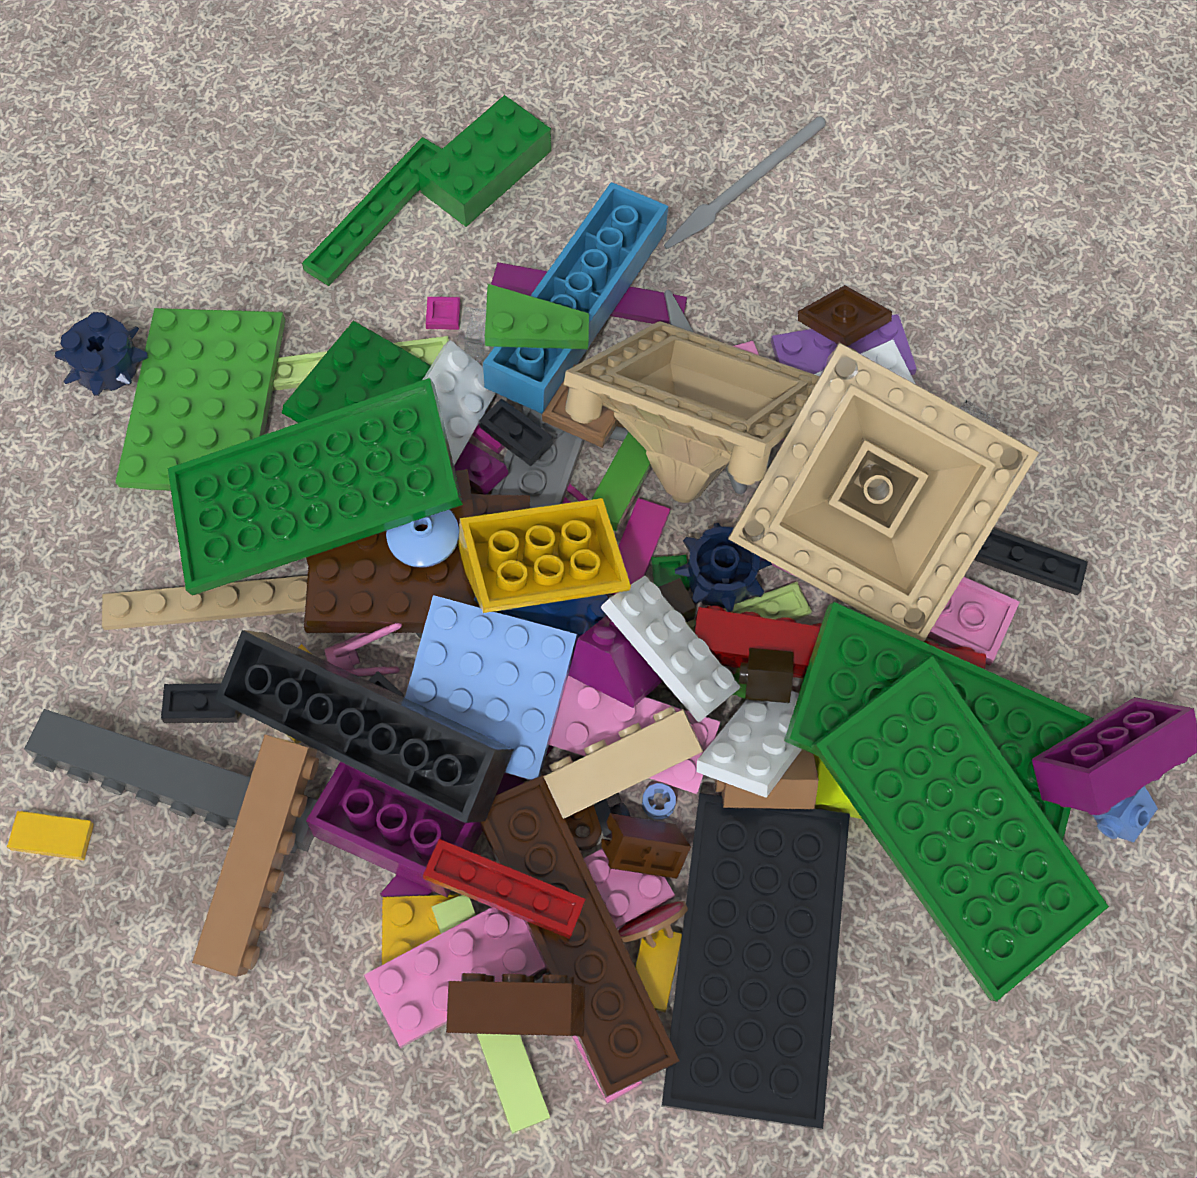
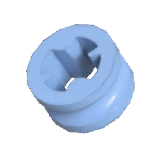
(668, 806)

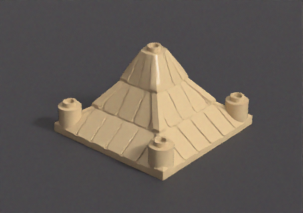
(691, 404)
(882, 493)

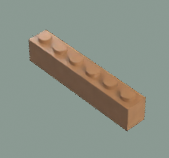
(255, 856)

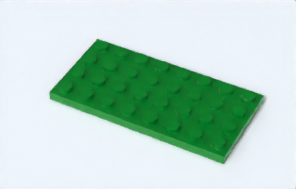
(313, 487)
(863, 657)
(960, 827)

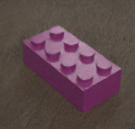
(1116, 755)
(385, 825)

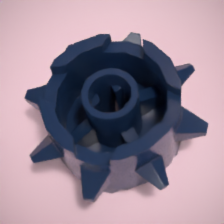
(100, 353)
(720, 585)

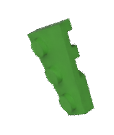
(532, 322)

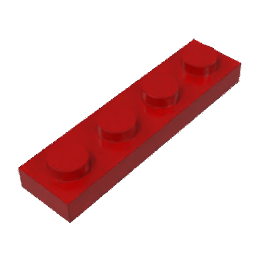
(504, 888)

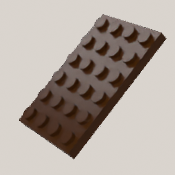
(372, 589)

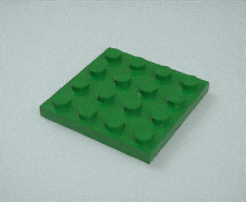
(353, 371)

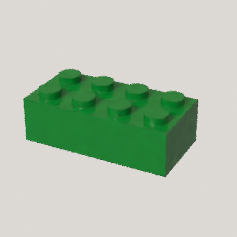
(484, 160)

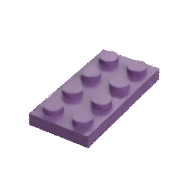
(810, 350)

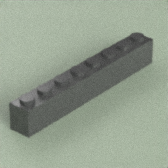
(146, 771)

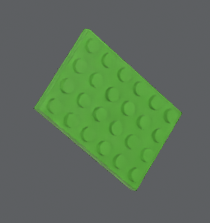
(199, 389)

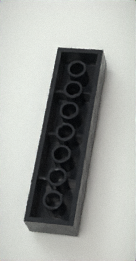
(365, 726)

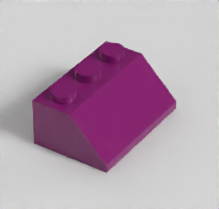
(612, 664)

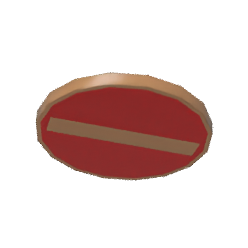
(652, 922)

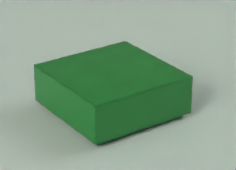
(664, 569)

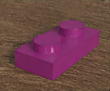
(482, 468)

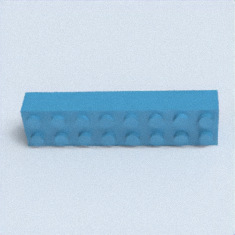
(587, 277)

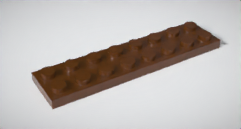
(620, 1022)

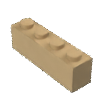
(623, 763)

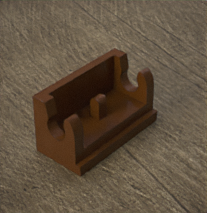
(645, 846)

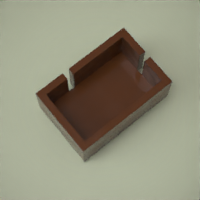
(515, 1005)

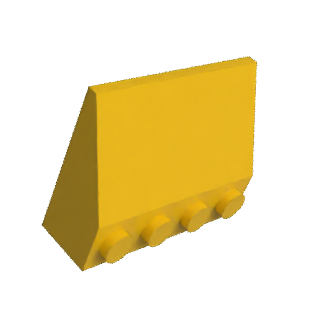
(541, 555)

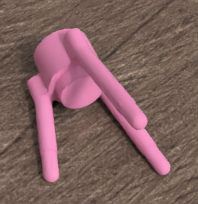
(346, 656)

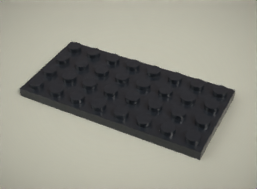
(758, 964)

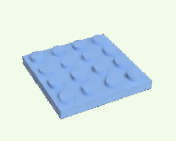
(493, 677)

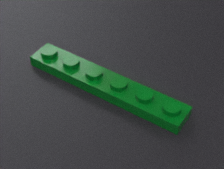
(369, 215)

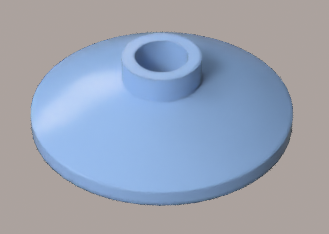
(427, 546)

